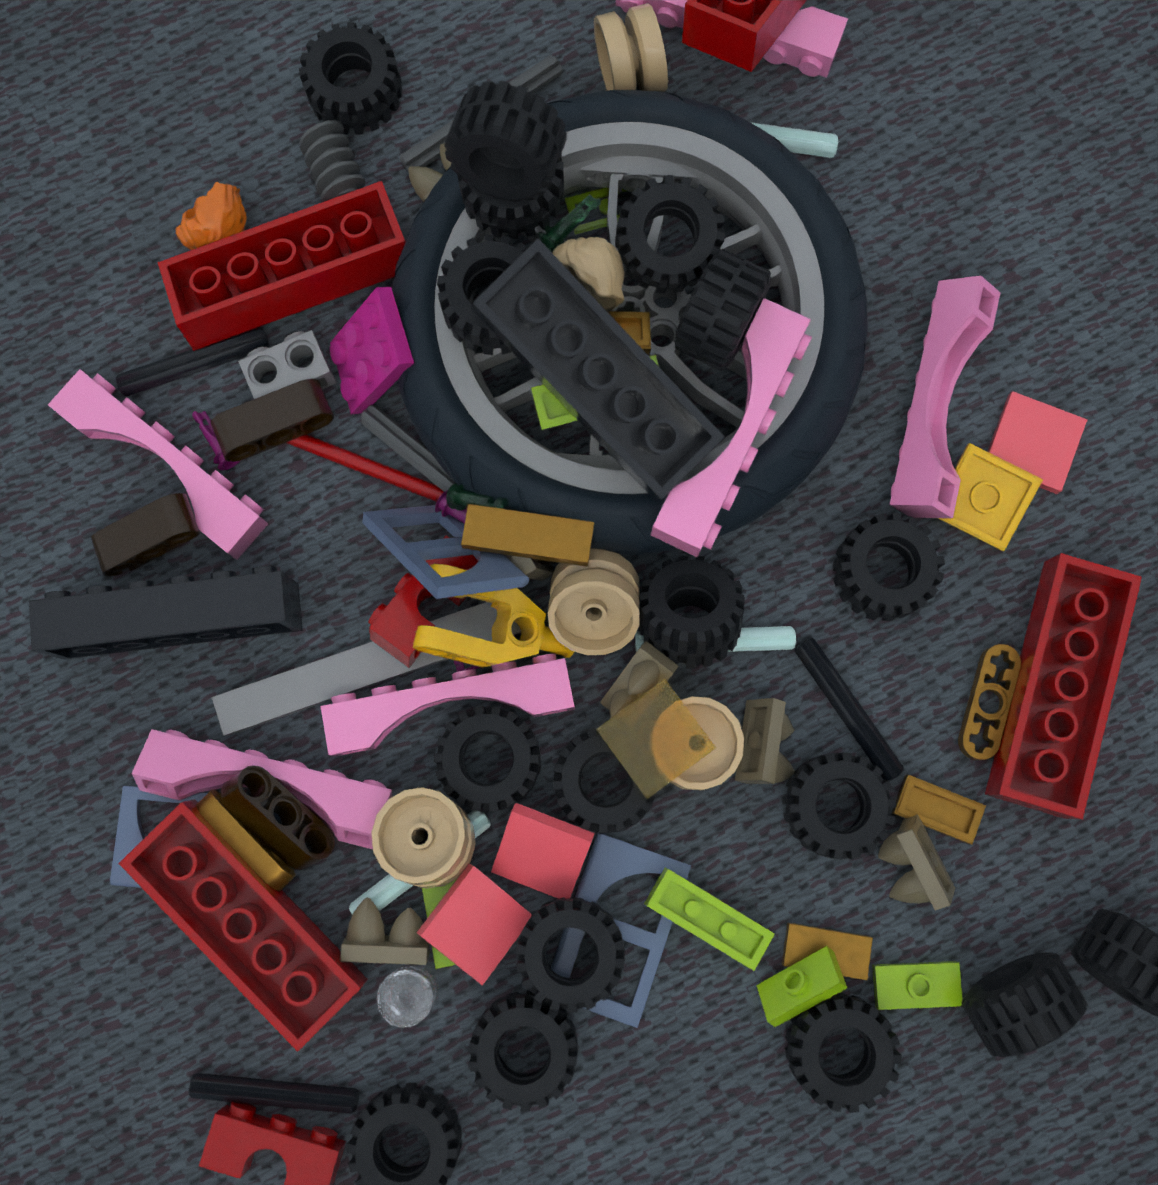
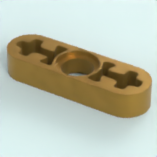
(987, 670)
(245, 843)

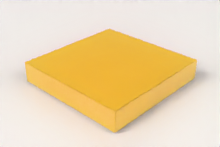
(991, 496)

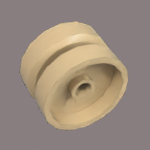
(632, 50)
(595, 605)
(727, 737)
(402, 826)

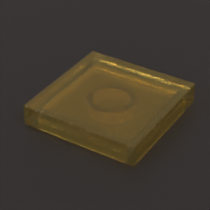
(656, 738)

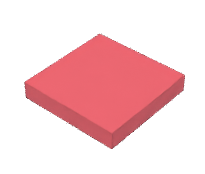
(1037, 439)
(542, 852)
(475, 924)

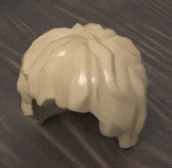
(596, 267)

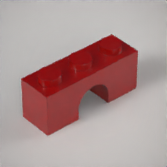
(396, 624)
(239, 1133)

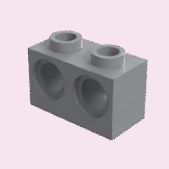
(284, 360)

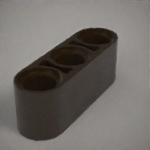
(272, 420)
(145, 534)
(297, 820)

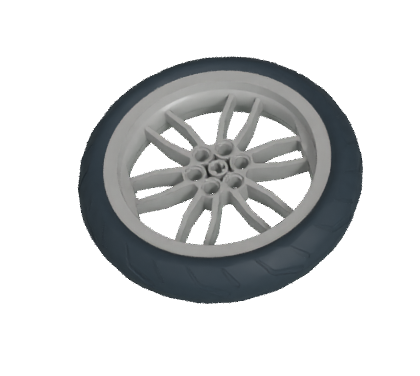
(620, 144)

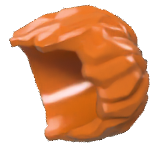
(213, 217)

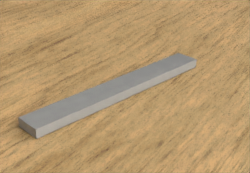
(336, 675)

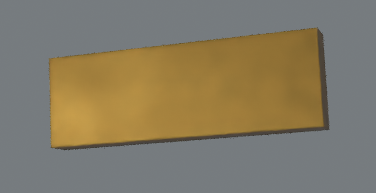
(527, 535)

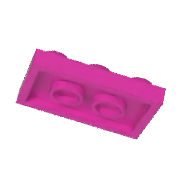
(371, 350)

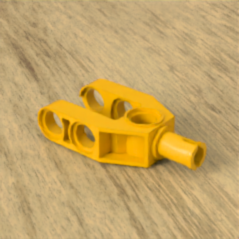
(504, 647)

